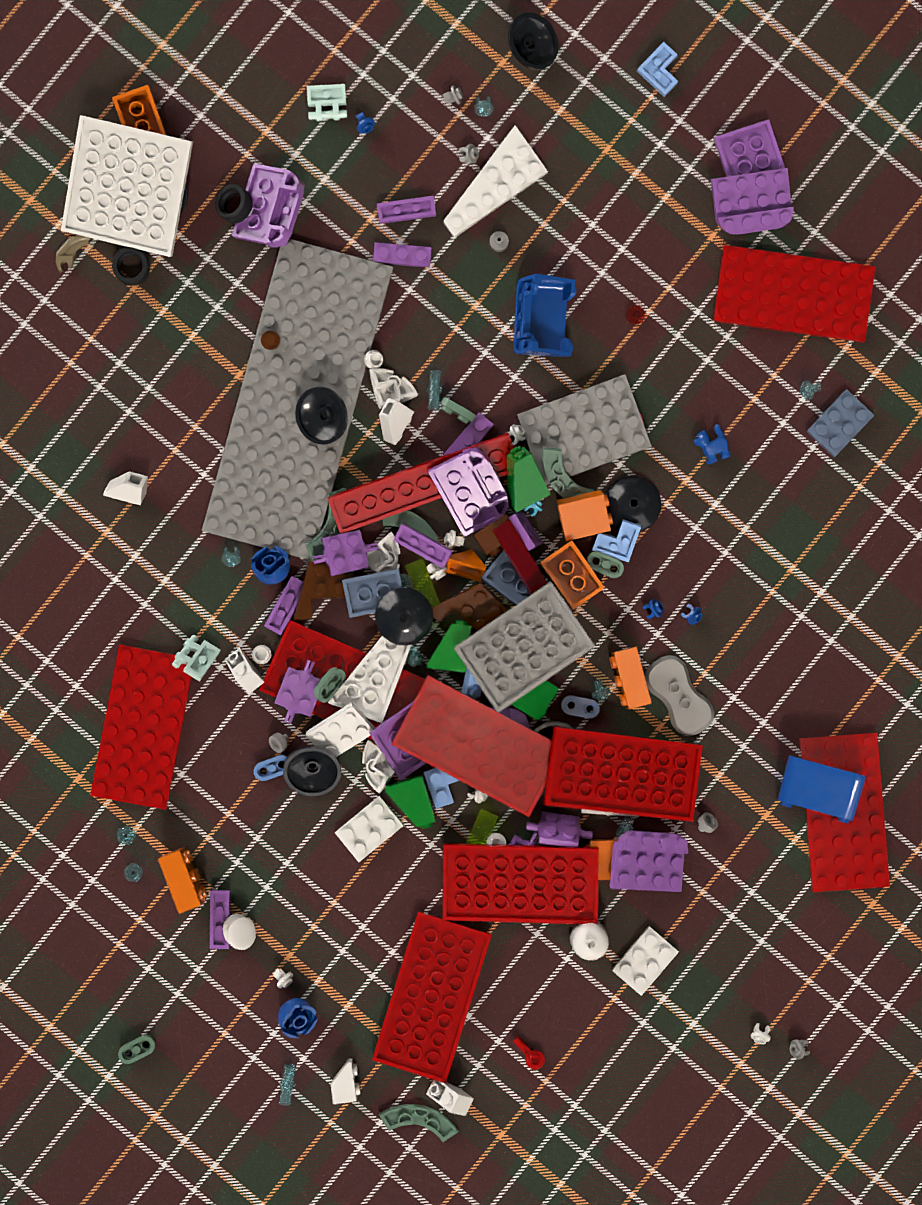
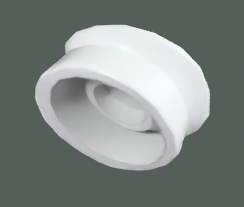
(239, 931)

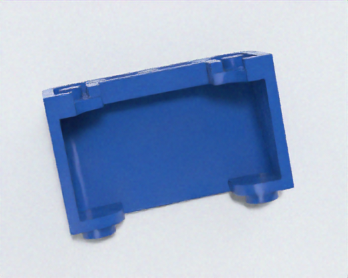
(542, 316)
(821, 788)

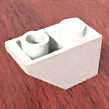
(393, 420)
(128, 487)
(244, 671)
(344, 1085)
(450, 1097)

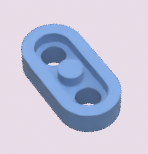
(580, 706)
(272, 767)

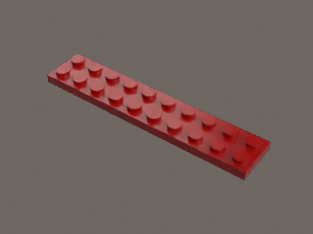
(405, 488)

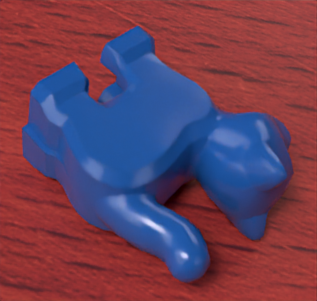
(713, 447)

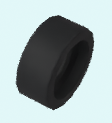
(242, 211)
(131, 252)

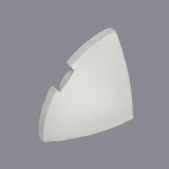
(390, 386)
(386, 556)
(377, 767)

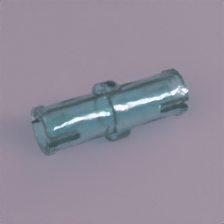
(434, 390)
(287, 1084)

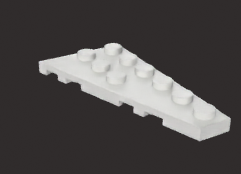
(504, 176)
(374, 679)

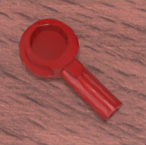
(534, 1058)

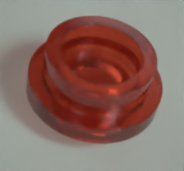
(633, 320)

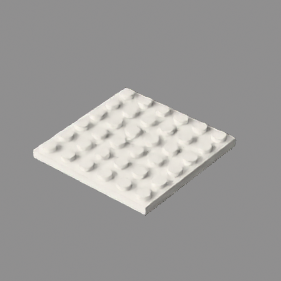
(126, 185)

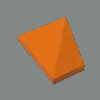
(466, 565)

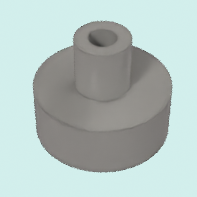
(501, 245)
(278, 742)
(707, 823)

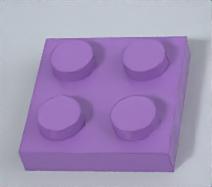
(525, 530)

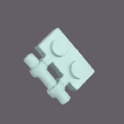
(326, 96)
(201, 660)

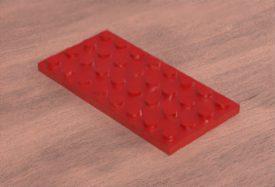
(794, 293)
(305, 644)
(141, 728)
(476, 745)
(623, 774)
(839, 852)
(520, 883)
(431, 997)

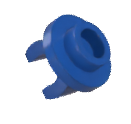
(365, 124)
(656, 608)
(694, 616)

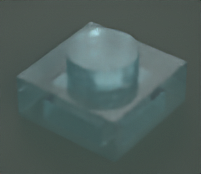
(625, 826)

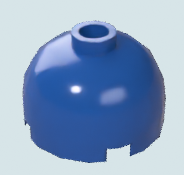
(270, 565)
(296, 1017)

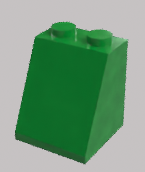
(523, 479)
(445, 655)
(537, 700)
(413, 800)

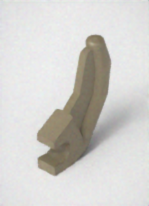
(67, 251)

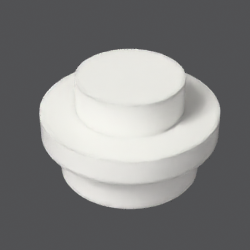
(373, 359)
(261, 654)

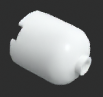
(589, 940)

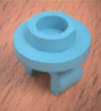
(534, 507)

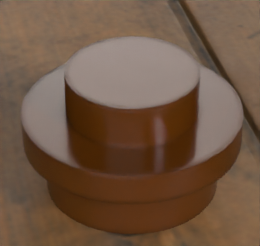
(270, 340)

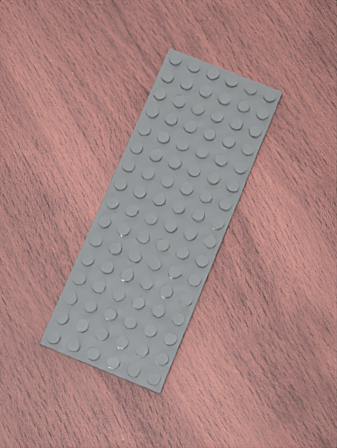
(270, 474)

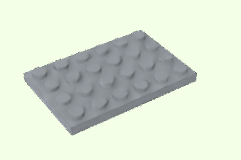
(587, 426)
(524, 647)

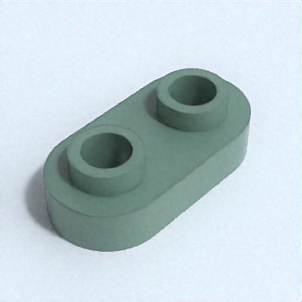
(463, 414)
(605, 564)
(329, 684)
(137, 1048)

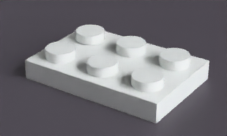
(341, 730)
(369, 828)
(645, 960)

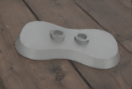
(687, 708)

